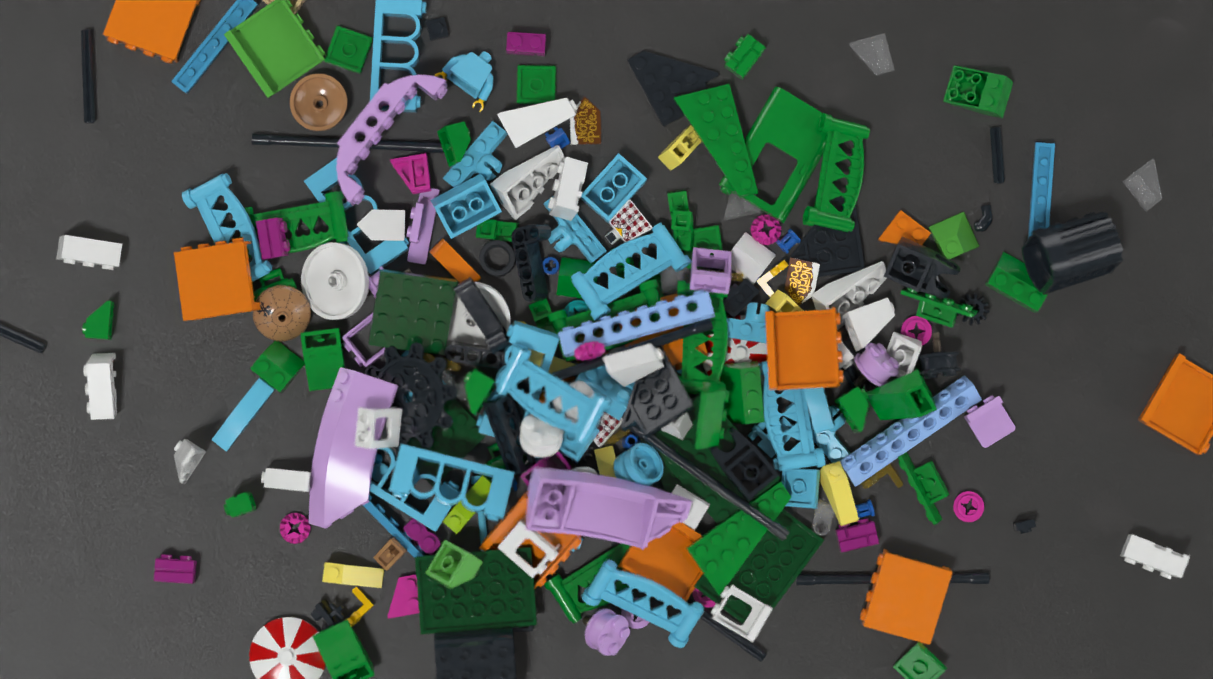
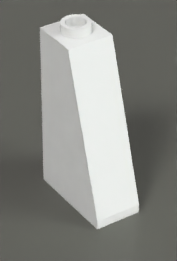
(531, 121)

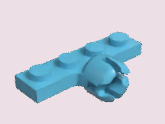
(478, 157)
(575, 233)
(752, 327)
(827, 440)

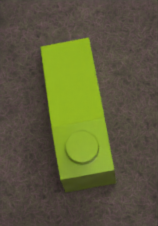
(476, 497)

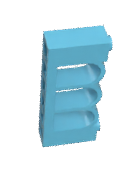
(395, 8)
(383, 253)
(533, 339)
(498, 493)
(435, 512)

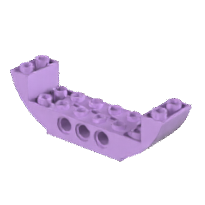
(390, 94)

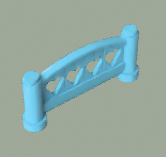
(205, 198)
(598, 296)
(588, 408)
(803, 453)
(679, 625)

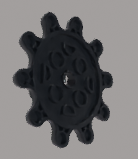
(428, 390)

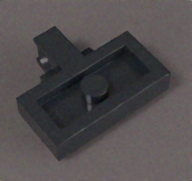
(739, 297)

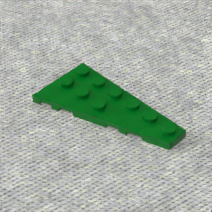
(719, 129)
(731, 542)

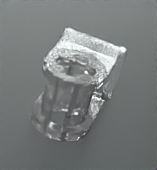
(823, 514)

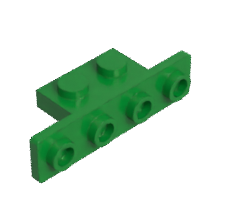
(938, 310)
(926, 484)

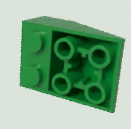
(978, 91)
(322, 357)
(902, 398)
(343, 652)

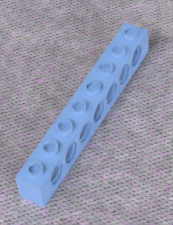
(684, 317)
(909, 432)

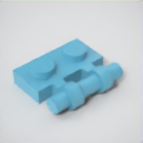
(765, 443)

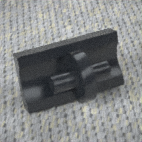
(329, 612)

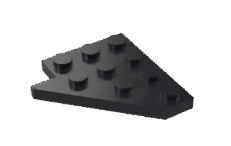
(665, 79)
(833, 249)
(657, 400)

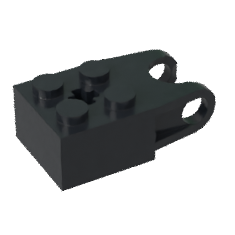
(925, 269)
(743, 458)

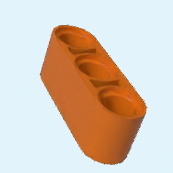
(453, 262)

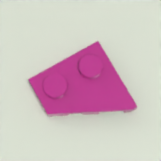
(414, 172)
(404, 598)

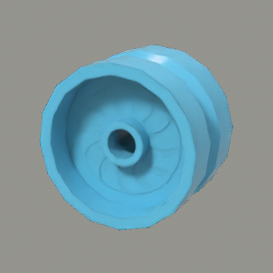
(639, 465)

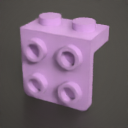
(989, 421)

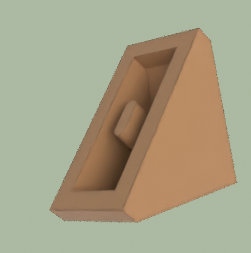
(390, 554)

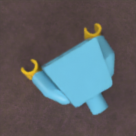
(471, 75)

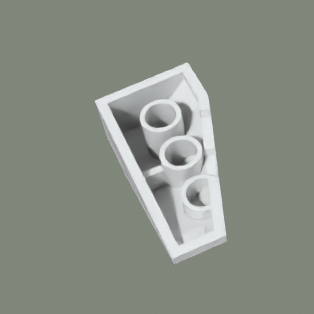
(187, 458)

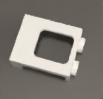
(390, 432)
(514, 540)
(753, 622)

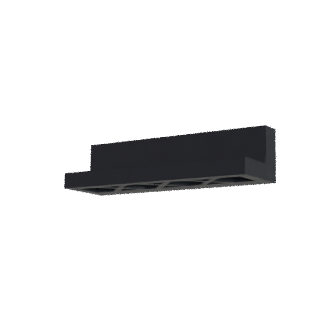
(505, 435)

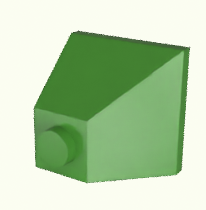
(954, 236)
(453, 565)

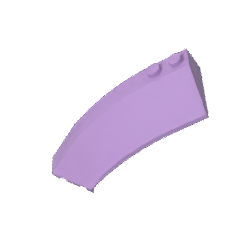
(339, 468)
(601, 507)

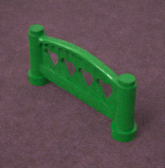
(331, 213)
(824, 213)
(648, 297)
(691, 357)
(566, 590)

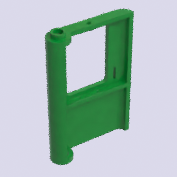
(794, 130)

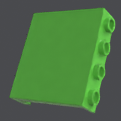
(275, 46)

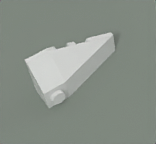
(521, 184)
(849, 291)

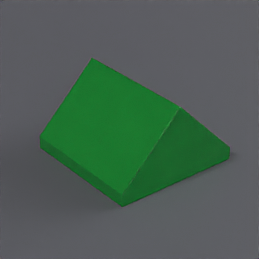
(568, 268)

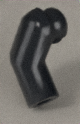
(986, 219)

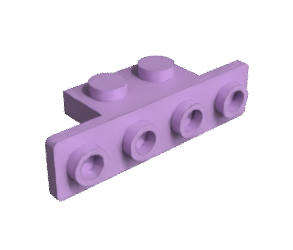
(422, 226)

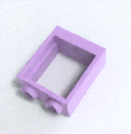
(709, 280)
(349, 345)

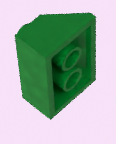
(1013, 282)
(478, 390)
(745, 392)
(854, 408)
(711, 415)

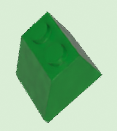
(278, 366)

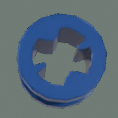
(554, 270)

